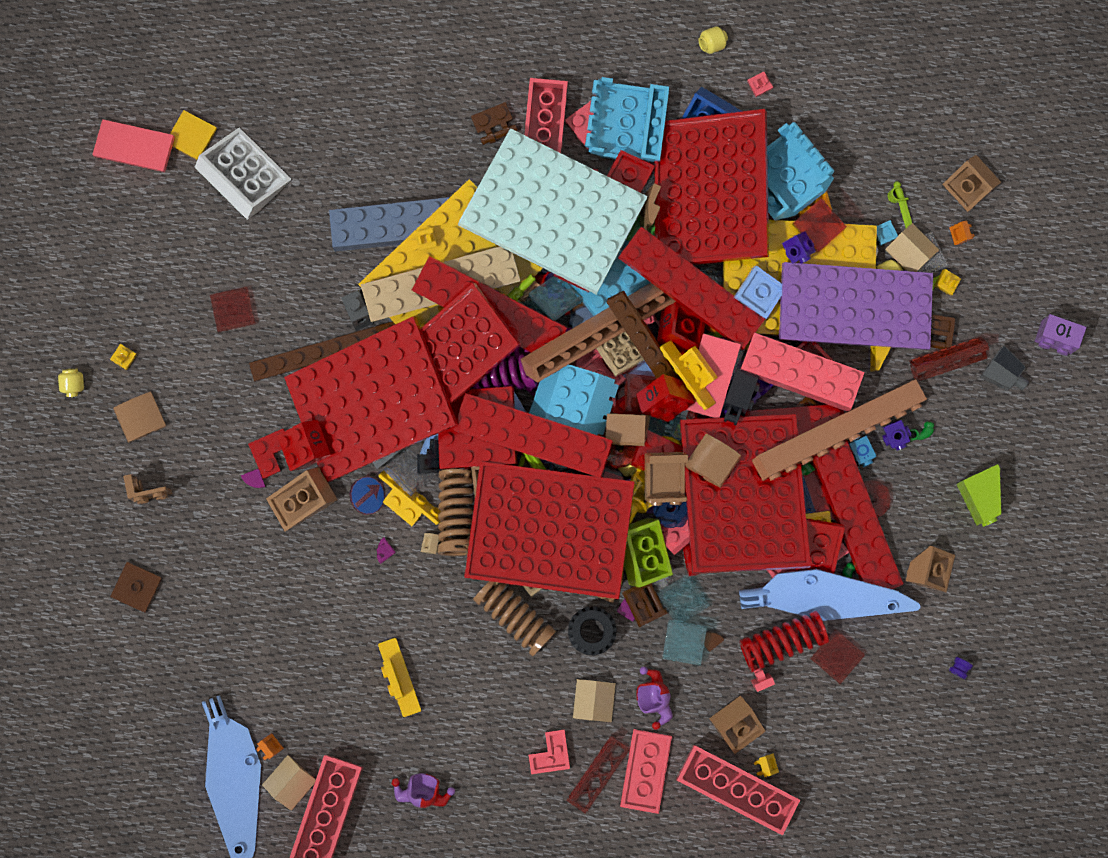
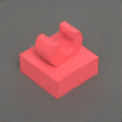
(760, 84)
(762, 680)

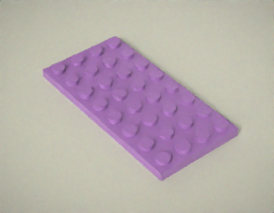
(856, 306)

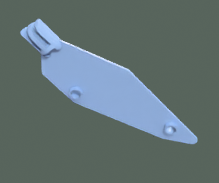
(828, 594)
(232, 780)

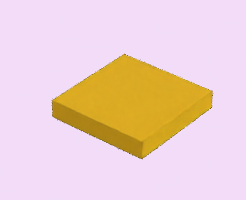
(192, 134)

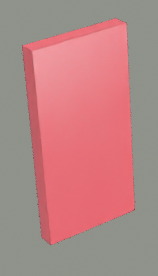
(133, 145)
(721, 357)
(646, 771)

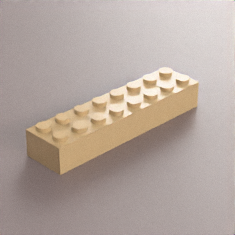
(394, 294)

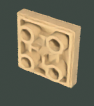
(620, 354)

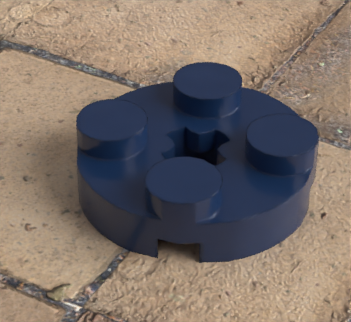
(671, 519)

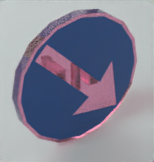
(367, 495)

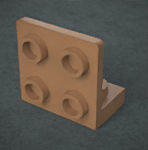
(136, 494)

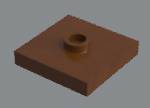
(136, 587)

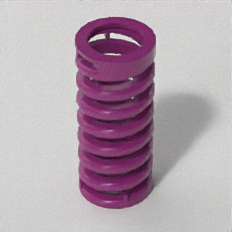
(503, 369)

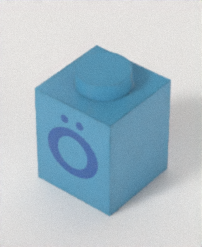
(862, 451)

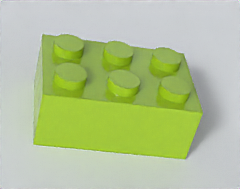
(646, 553)

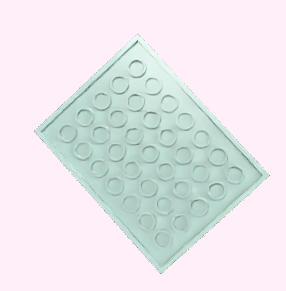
(552, 211)

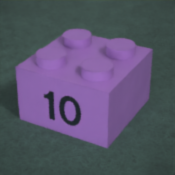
(1060, 335)

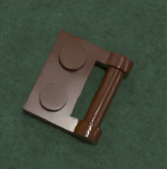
(942, 327)
(641, 606)

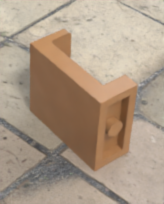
(665, 478)

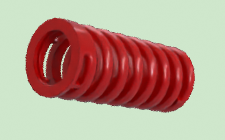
(815, 624)

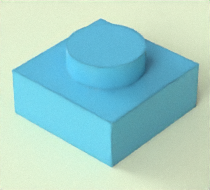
(886, 233)

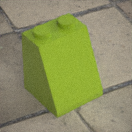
(983, 495)

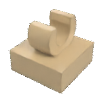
(430, 543)

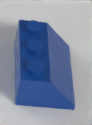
(706, 104)

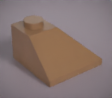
(931, 569)

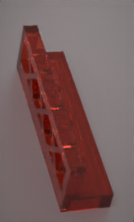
(948, 356)
(577, 791)

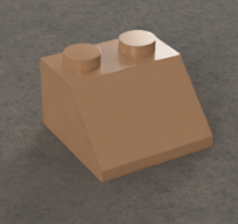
(971, 183)
(737, 724)

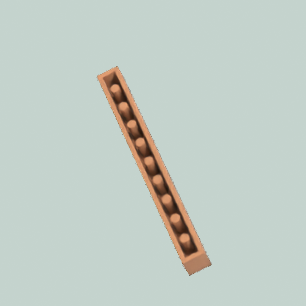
(590, 335)
(838, 430)

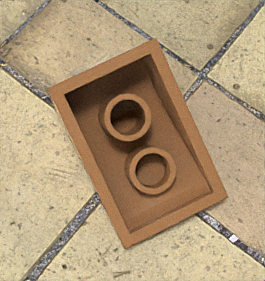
(301, 498)

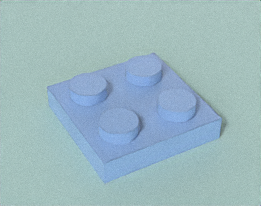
(759, 292)

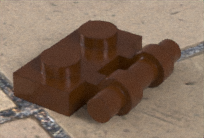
(492, 118)

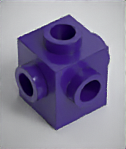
(799, 248)
(891, 429)

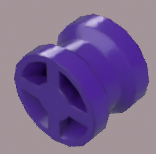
(961, 668)

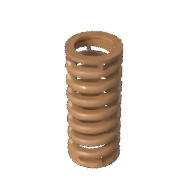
(448, 544)
(539, 638)

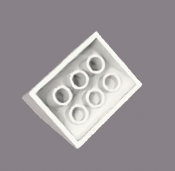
(242, 172)

